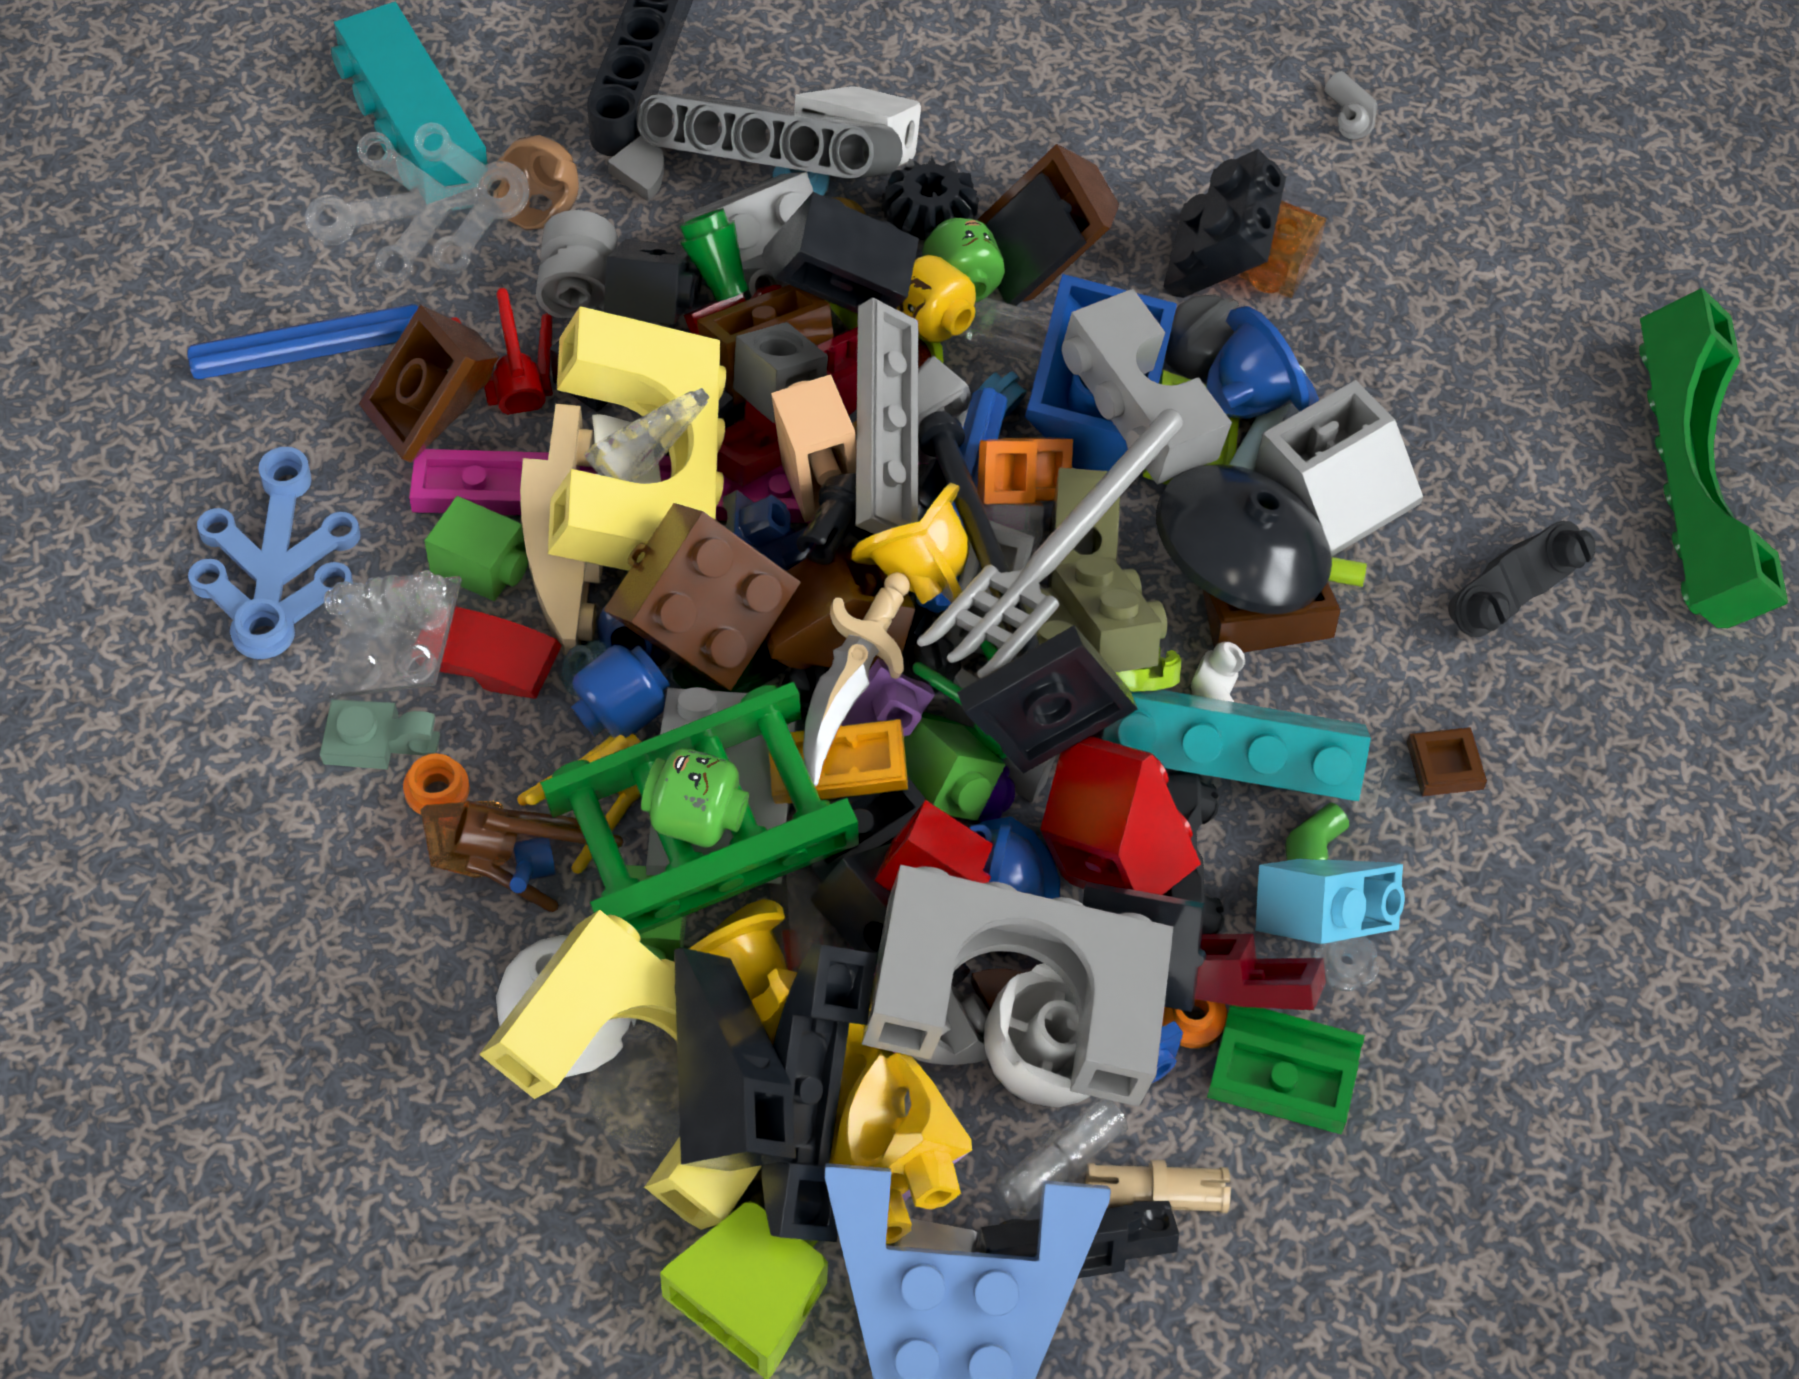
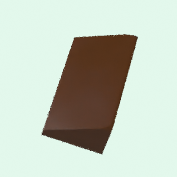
(1263, 631)

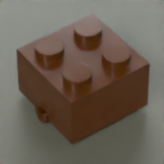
(701, 595)

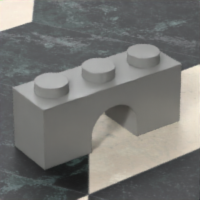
(1111, 351)

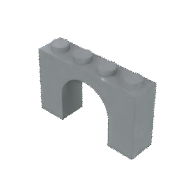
(1106, 959)

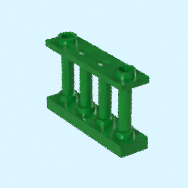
(753, 853)

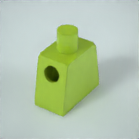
(747, 1286)

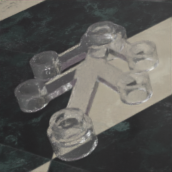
(426, 202)

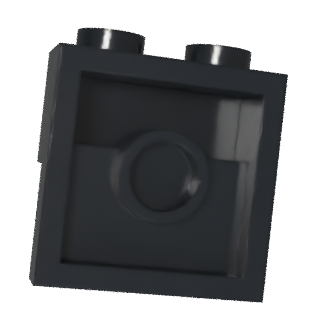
(1228, 226)

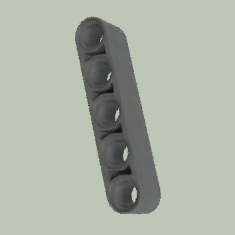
(790, 135)

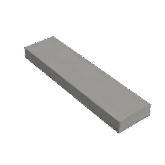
(886, 418)

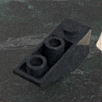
(730, 1079)

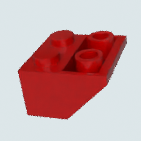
(1116, 820)

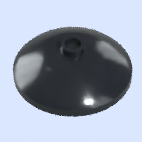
(1244, 538)

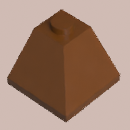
(1076, 183)
(427, 381)

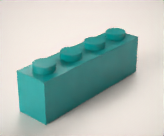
(402, 87)
(1247, 743)

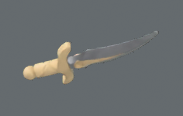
(850, 668)

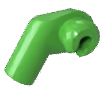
(1315, 833)

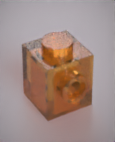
(1290, 253)

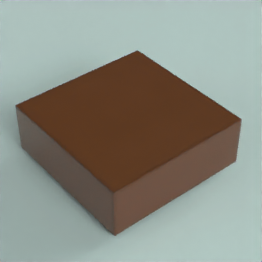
(1446, 761)

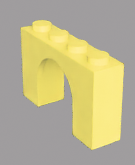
(640, 369)
(589, 980)

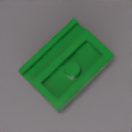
(1286, 1067)

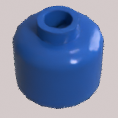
(619, 692)

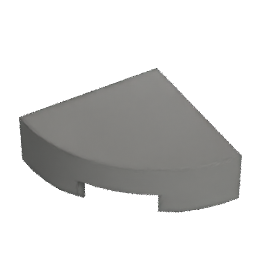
(639, 167)

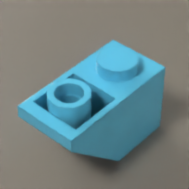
(1329, 899)

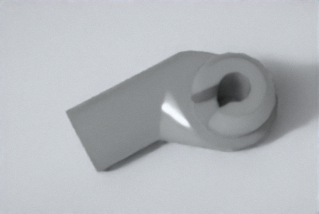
(1357, 106)

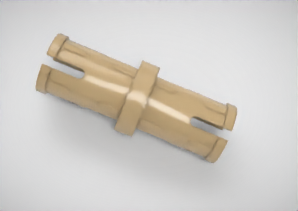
(1183, 1187)

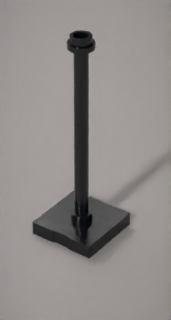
(1052, 689)

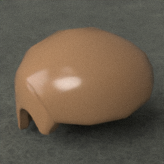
(548, 172)

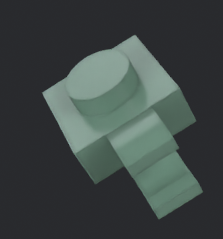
(370, 731)

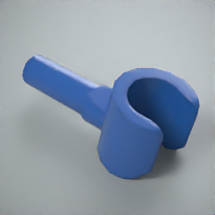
(533, 861)

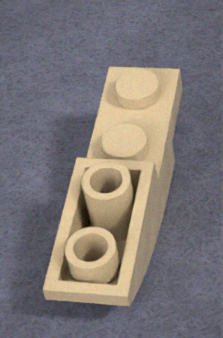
(558, 581)

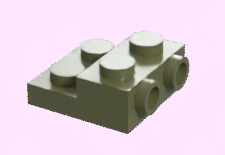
(1107, 610)

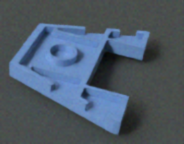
(959, 1310)

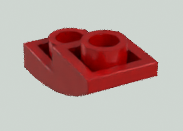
(498, 653)

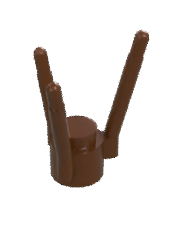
(491, 832)

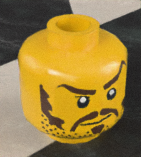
(939, 299)

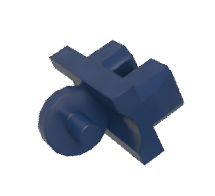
(765, 528)

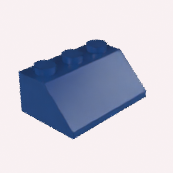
(1061, 400)

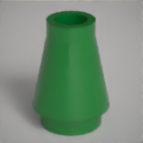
(715, 251)

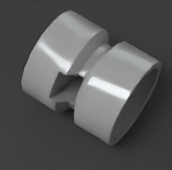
(574, 262)

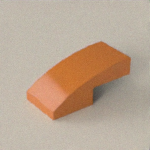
(1021, 468)

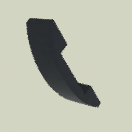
(811, 1044)

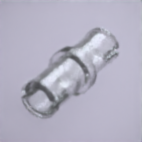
(1062, 1154)

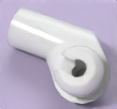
(1218, 672)

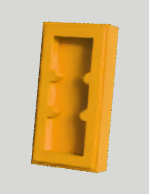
(859, 762)

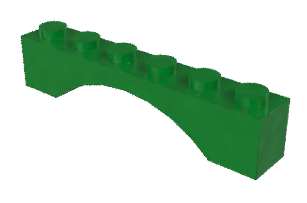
(1690, 363)

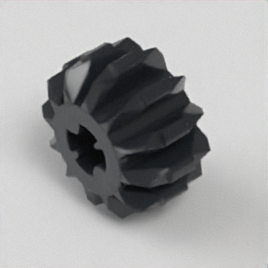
(927, 196)

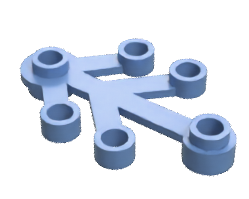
(275, 562)

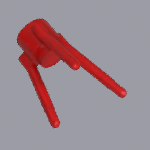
(517, 381)

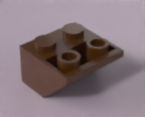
(805, 629)

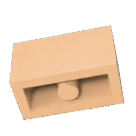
(813, 438)

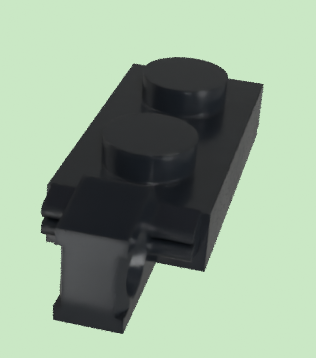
(1123, 1234)

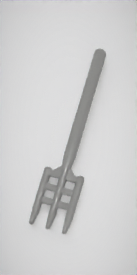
(1024, 584)

